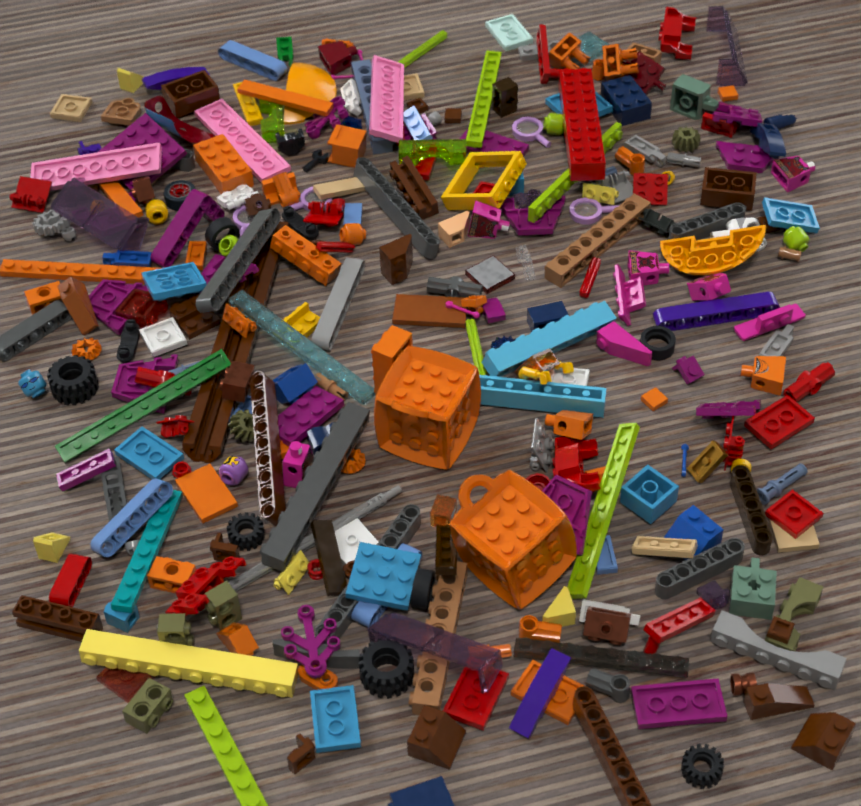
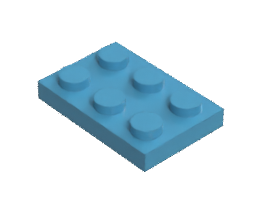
(789, 214)
(149, 453)
(335, 719)

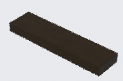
(445, 552)
(329, 557)

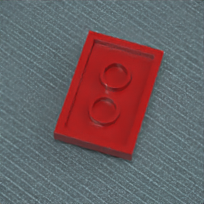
(779, 422)
(469, 704)

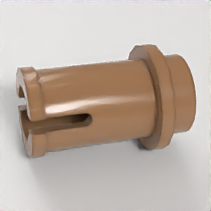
(789, 254)

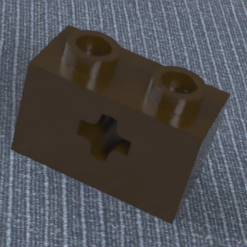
(504, 97)

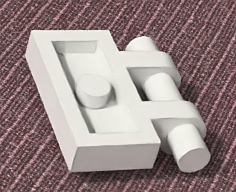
(235, 197)

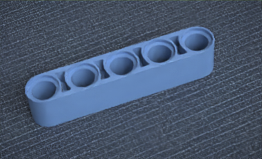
(252, 60)
(123, 519)
(369, 613)

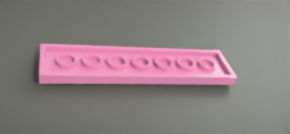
(386, 99)
(254, 150)
(101, 166)

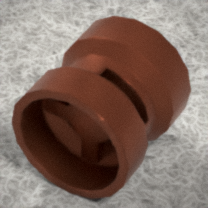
(739, 683)

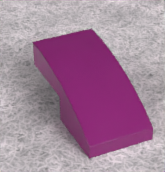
(493, 310)

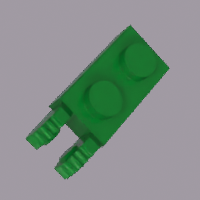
(285, 49)

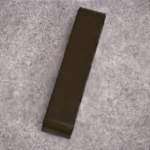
(751, 510)

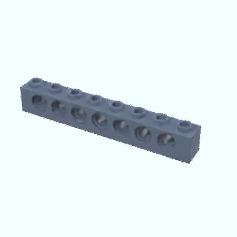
(362, 75)

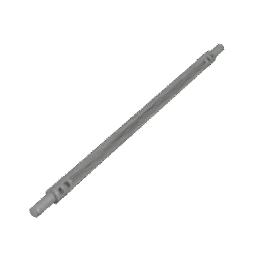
(308, 541)

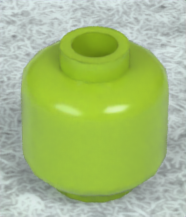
(553, 124)
(796, 238)
(227, 244)

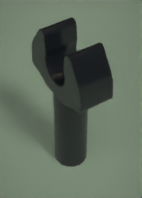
(317, 158)

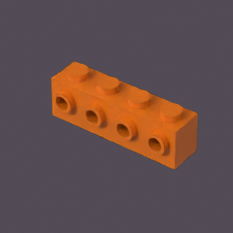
(305, 256)

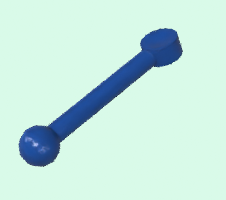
(684, 447)

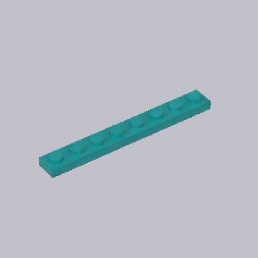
(145, 554)

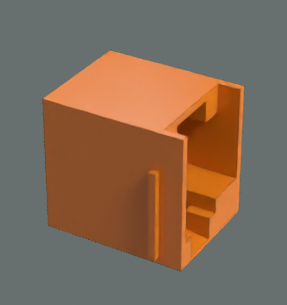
(347, 145)

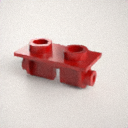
(174, 426)

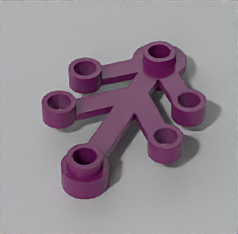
(338, 105)
(311, 643)

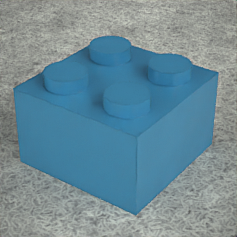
(649, 494)

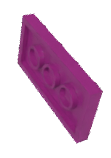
(495, 143)
(306, 414)
(678, 703)

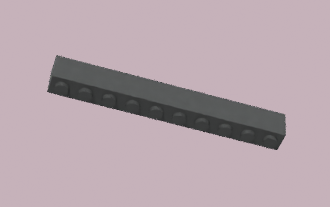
(314, 488)

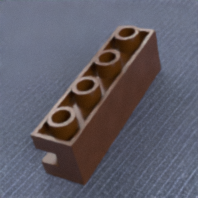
(413, 188)
(55, 618)

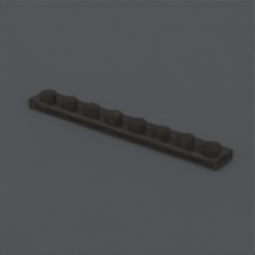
(605, 658)

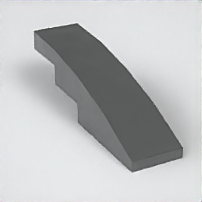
(114, 489)
(339, 659)

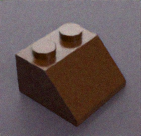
(396, 259)
(435, 738)
(824, 738)

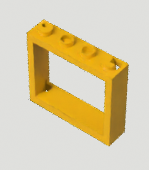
(454, 194)

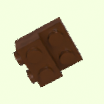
(191, 320)

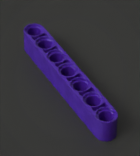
(715, 311)

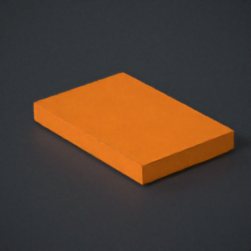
(206, 493)
(561, 705)

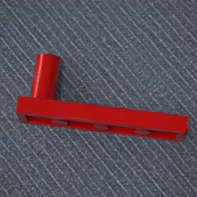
(543, 56)
(676, 622)

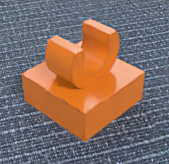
(474, 302)

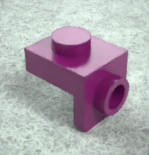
(689, 369)

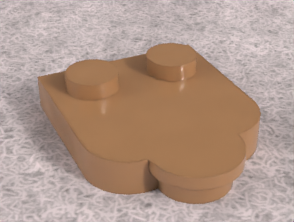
(122, 112)

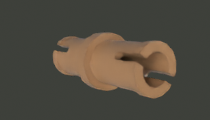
(331, 386)

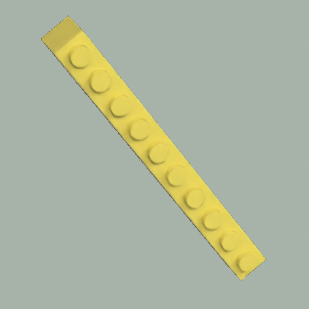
(189, 663)

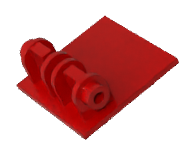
(651, 187)
(31, 194)
(318, 215)
(733, 445)

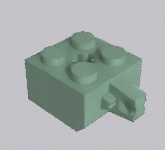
(692, 97)
(753, 591)

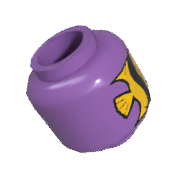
(233, 470)

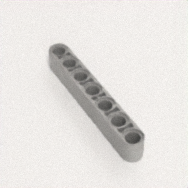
(338, 303)

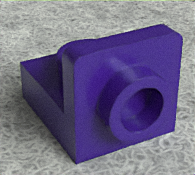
(88, 150)

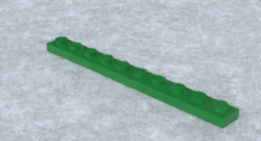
(142, 406)

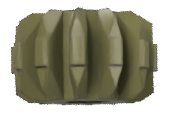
(686, 139)
(242, 426)

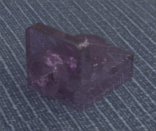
(714, 594)

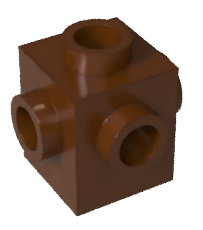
(256, 199)

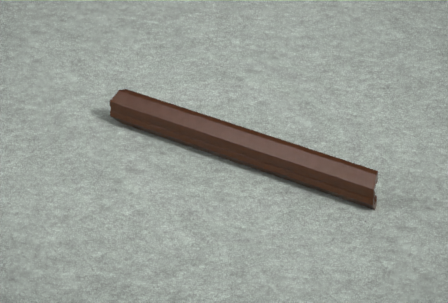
(211, 411)

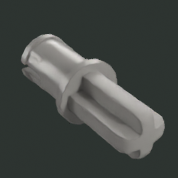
(683, 159)

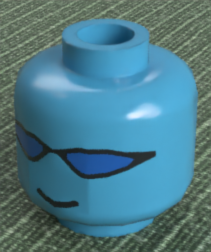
(32, 383)

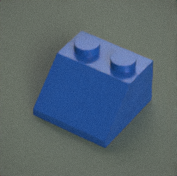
(293, 383)
(696, 526)

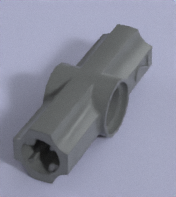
(453, 287)

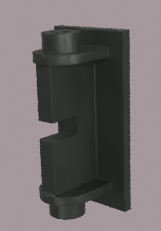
(651, 219)

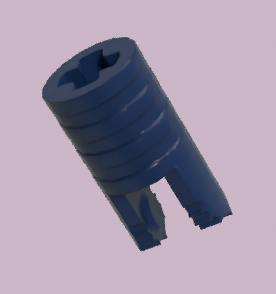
(780, 121)

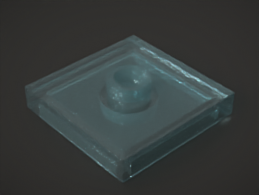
(591, 45)

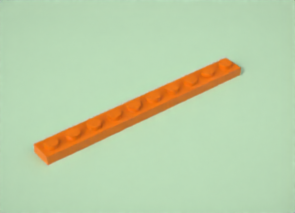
(79, 271)

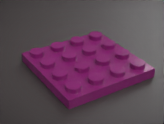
(145, 132)

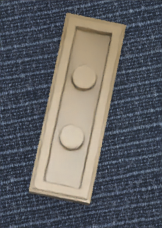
(338, 188)
(664, 547)

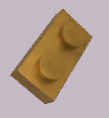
(707, 461)

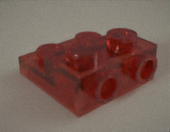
(141, 308)

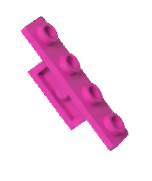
(630, 294)
(769, 321)

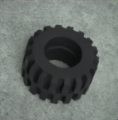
(72, 380)
(388, 682)

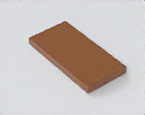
(428, 311)

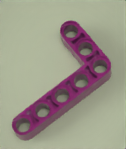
(183, 224)

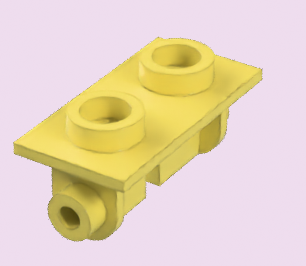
(600, 193)
(292, 574)

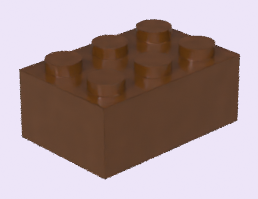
(190, 93)
(727, 187)

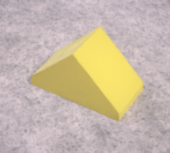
(128, 80)
(50, 546)
(561, 609)

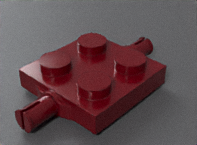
(648, 74)

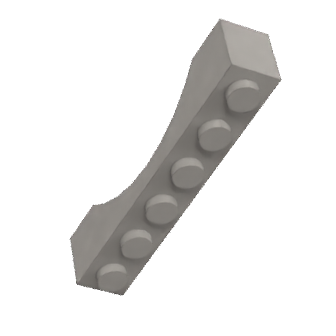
(819, 667)

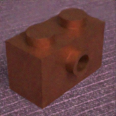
(143, 189)
(237, 381)
(607, 625)

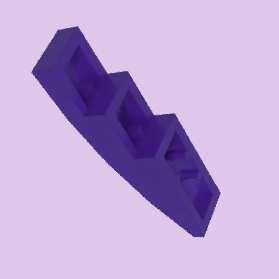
(156, 80)
(540, 693)

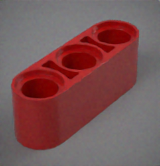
(70, 580)

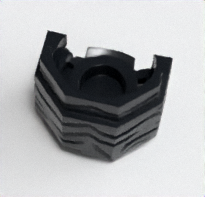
(290, 143)

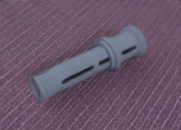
(774, 487)

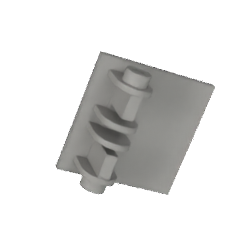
(620, 183)
(541, 448)

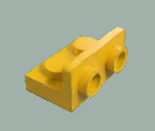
(303, 320)

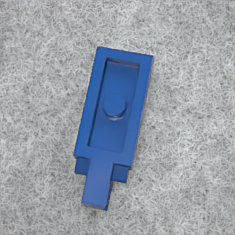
(128, 258)

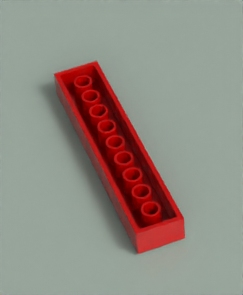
(581, 125)

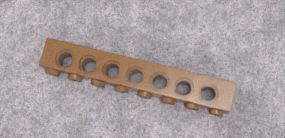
(596, 241)
(447, 604)

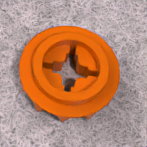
(93, 351)
(357, 463)

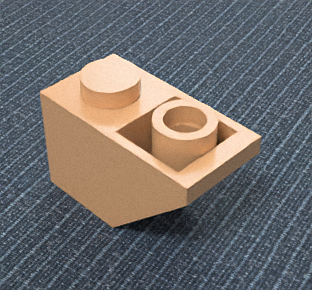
(454, 230)

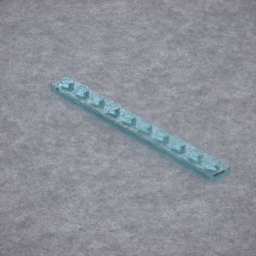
(302, 346)

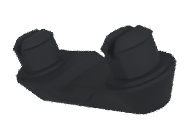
(296, 222)
(128, 341)

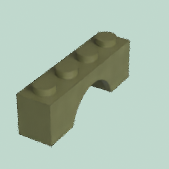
(802, 600)

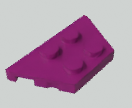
(744, 157)

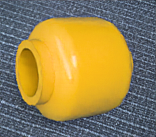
(156, 211)

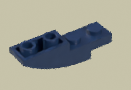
(770, 139)

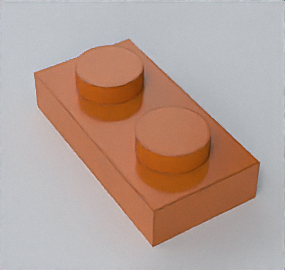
(197, 253)

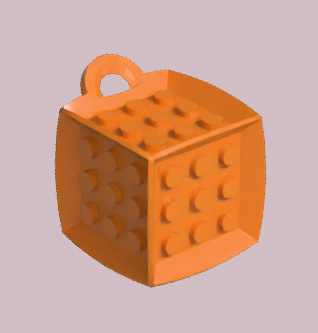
(427, 407)
(512, 537)

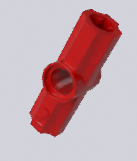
(153, 378)
(810, 381)

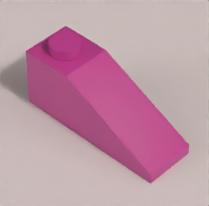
(621, 344)

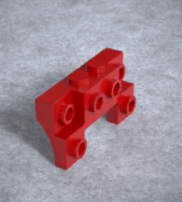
(671, 33)
(569, 461)
(192, 592)

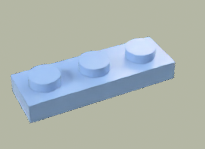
(416, 124)

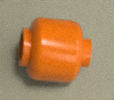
(352, 233)

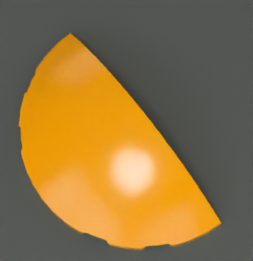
(308, 81)
(712, 254)

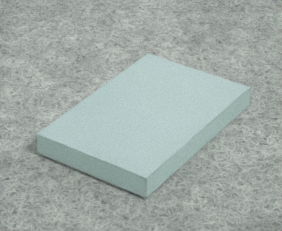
(509, 32)

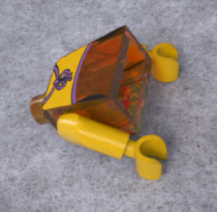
(539, 367)

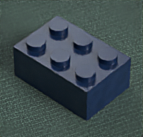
(627, 99)

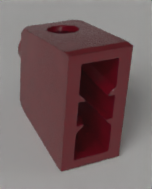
(336, 56)

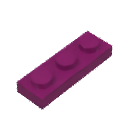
(85, 470)

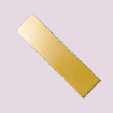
(249, 107)

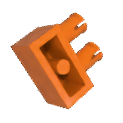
(565, 50)
(613, 59)

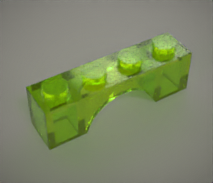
(273, 123)
(448, 149)

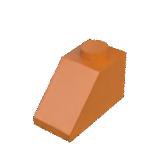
(238, 639)

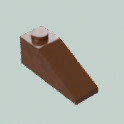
(776, 699)

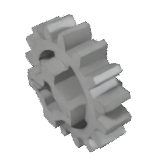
(50, 223)

